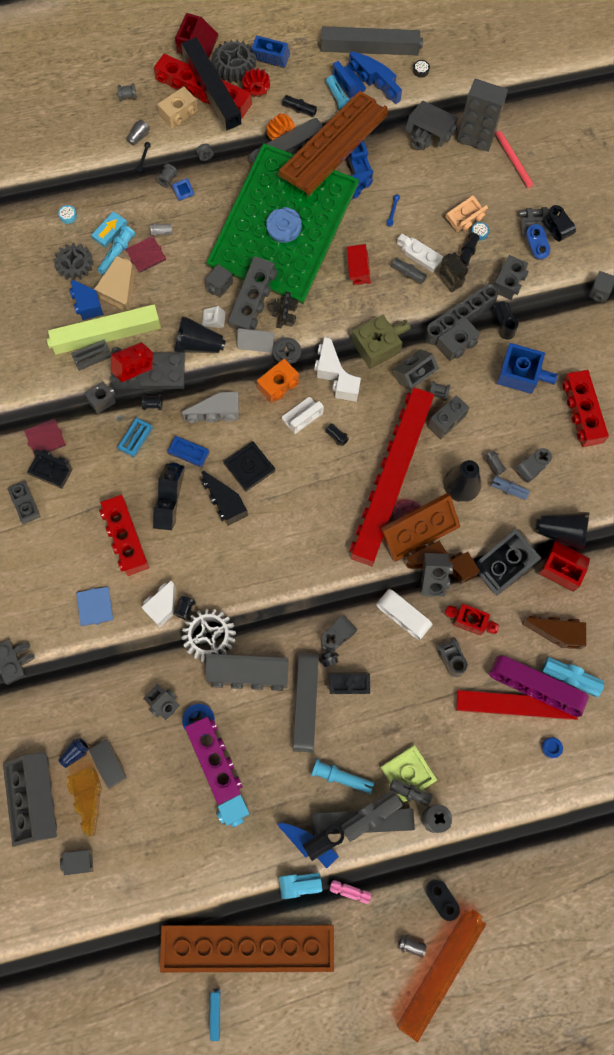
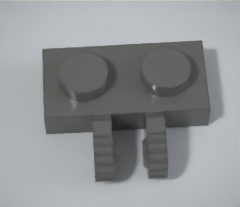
(10, 665)

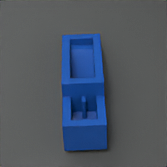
(301, 836)

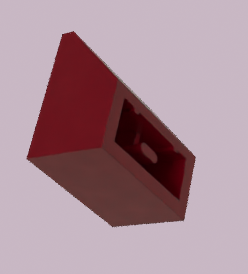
(196, 26)

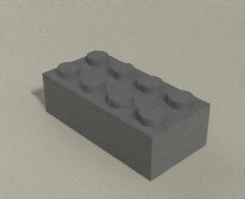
(482, 114)

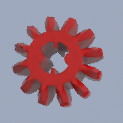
(256, 82)

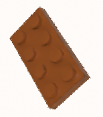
(420, 527)

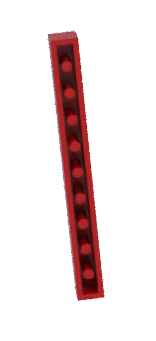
(392, 476)

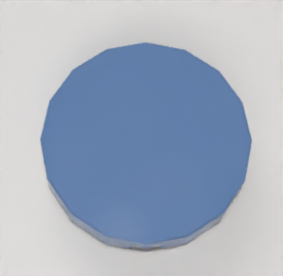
(284, 225)

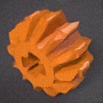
(279, 125)

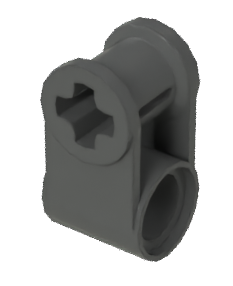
(533, 466)
(340, 632)
(451, 653)

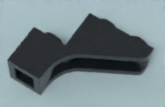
(168, 494)

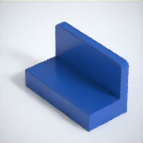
(347, 79)

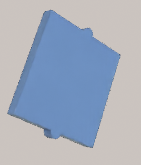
(94, 606)

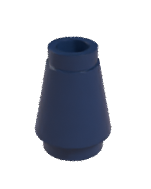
(75, 751)

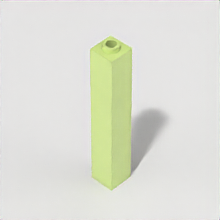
(108, 328)

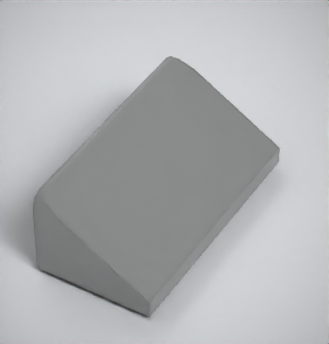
(255, 340)

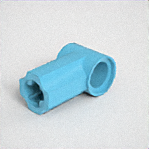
(294, 885)

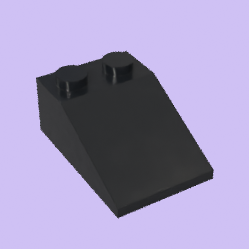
(508, 561)

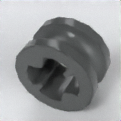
(204, 152)

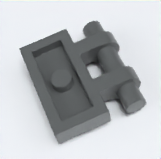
(529, 220)

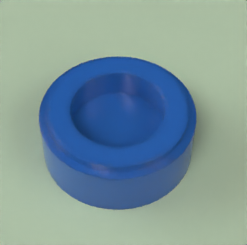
(552, 748)

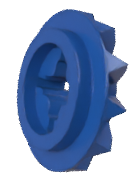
(193, 712)

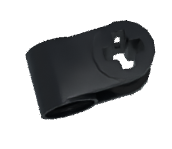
(559, 225)

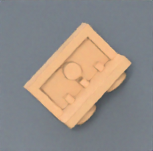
(466, 213)

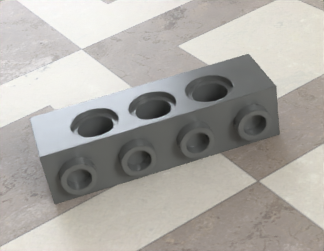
(258, 268)

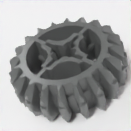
(233, 60)

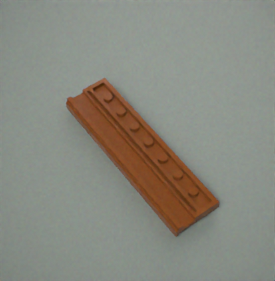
(333, 143)

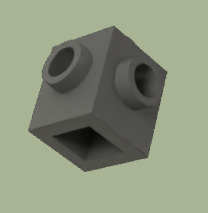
(161, 702)

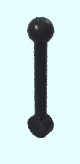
(139, 169)

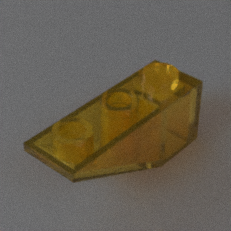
(87, 793)

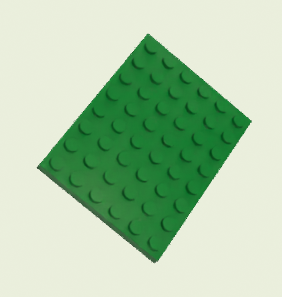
(246, 226)

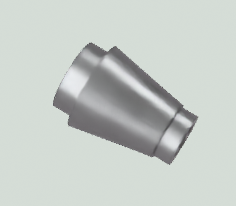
(138, 132)

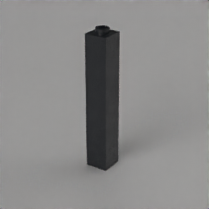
(211, 83)

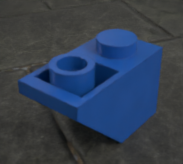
(87, 301)

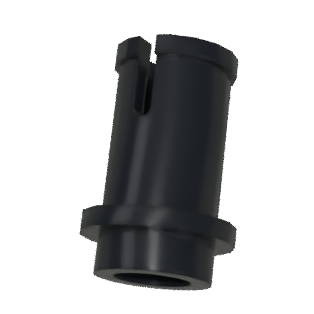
(340, 437)

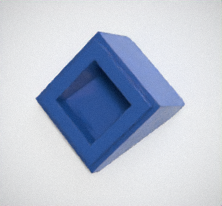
(182, 189)

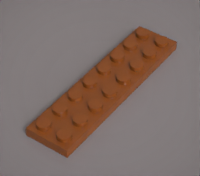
(247, 948)

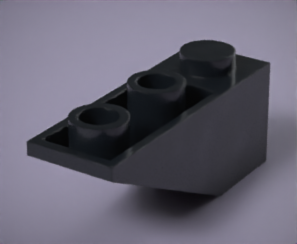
(228, 501)

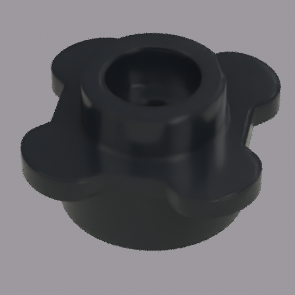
(329, 658)

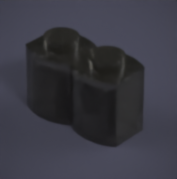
(452, 271)

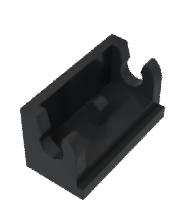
(349, 683)

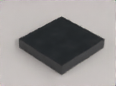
(249, 466)

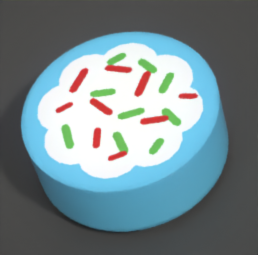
(67, 214)

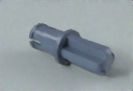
(510, 488)

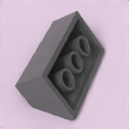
(247, 671)
(29, 799)

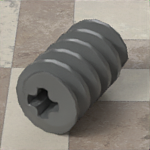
(445, 819)

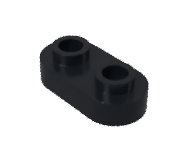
(442, 900)

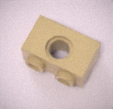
(177, 107)

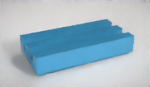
(121, 447)
(215, 1001)

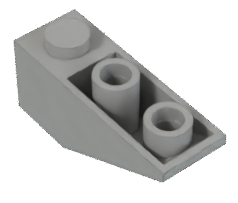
(218, 407)

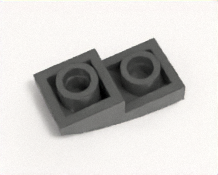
(24, 502)
(107, 763)

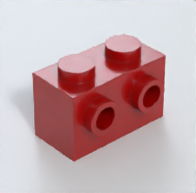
(131, 361)

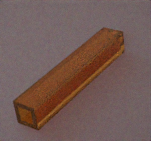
(441, 975)

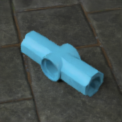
(573, 676)

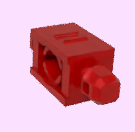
(452, 612)

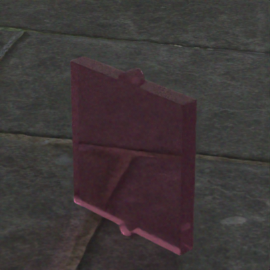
(145, 254)
(45, 436)

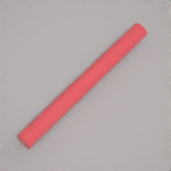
(525, 177)

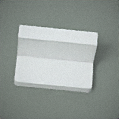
(303, 414)

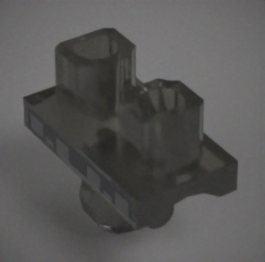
(281, 309)

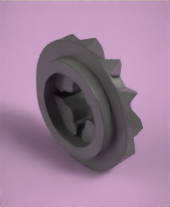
(292, 345)

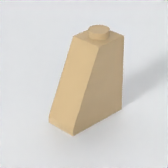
(117, 284)

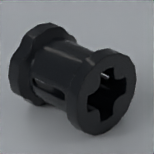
(153, 402)
(184, 608)

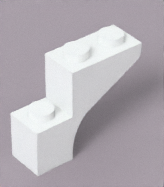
(330, 368)

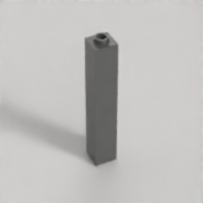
(371, 40)

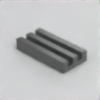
(90, 352)

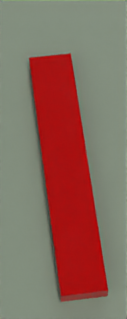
(507, 705)

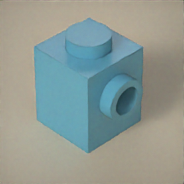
(233, 811)

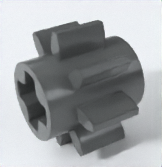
(421, 139)

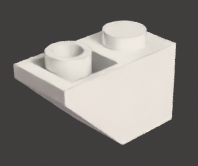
(162, 605)

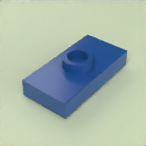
(188, 451)

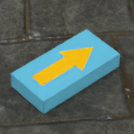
(109, 229)

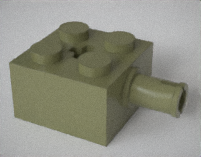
(378, 340)

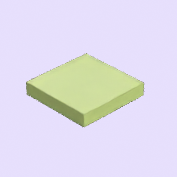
(410, 769)

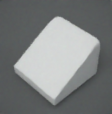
(213, 317)

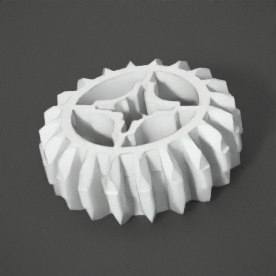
(213, 630)

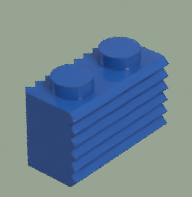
(271, 51)

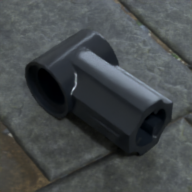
(505, 319)
(321, 843)

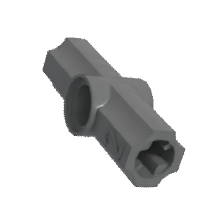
(371, 816)

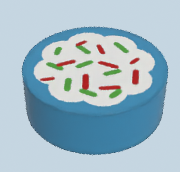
(481, 229)

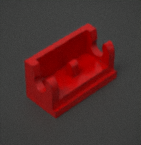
(358, 264)

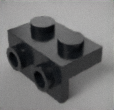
(50, 469)

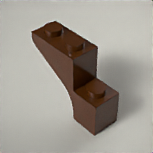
(463, 564)

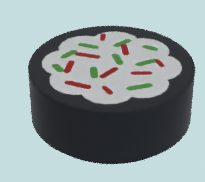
(421, 68)

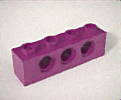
(221, 792)

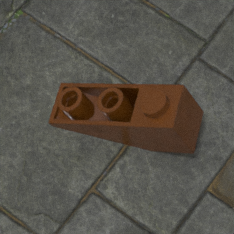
(565, 634)

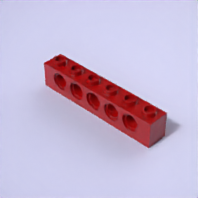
(179, 75)

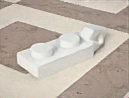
(419, 252)

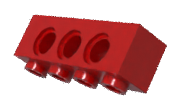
(582, 382)
(117, 507)

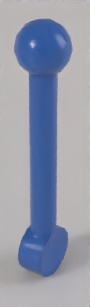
(390, 221)

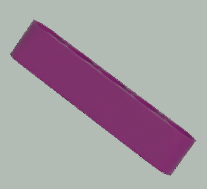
(539, 686)

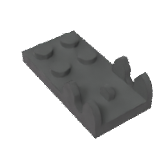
(166, 373)

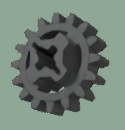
(75, 259)

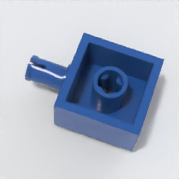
(523, 369)

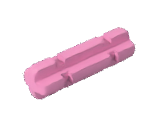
(350, 891)

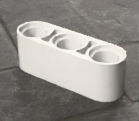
(404, 614)

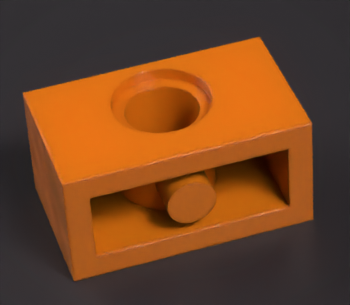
(282, 371)

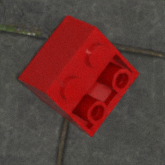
(565, 566)

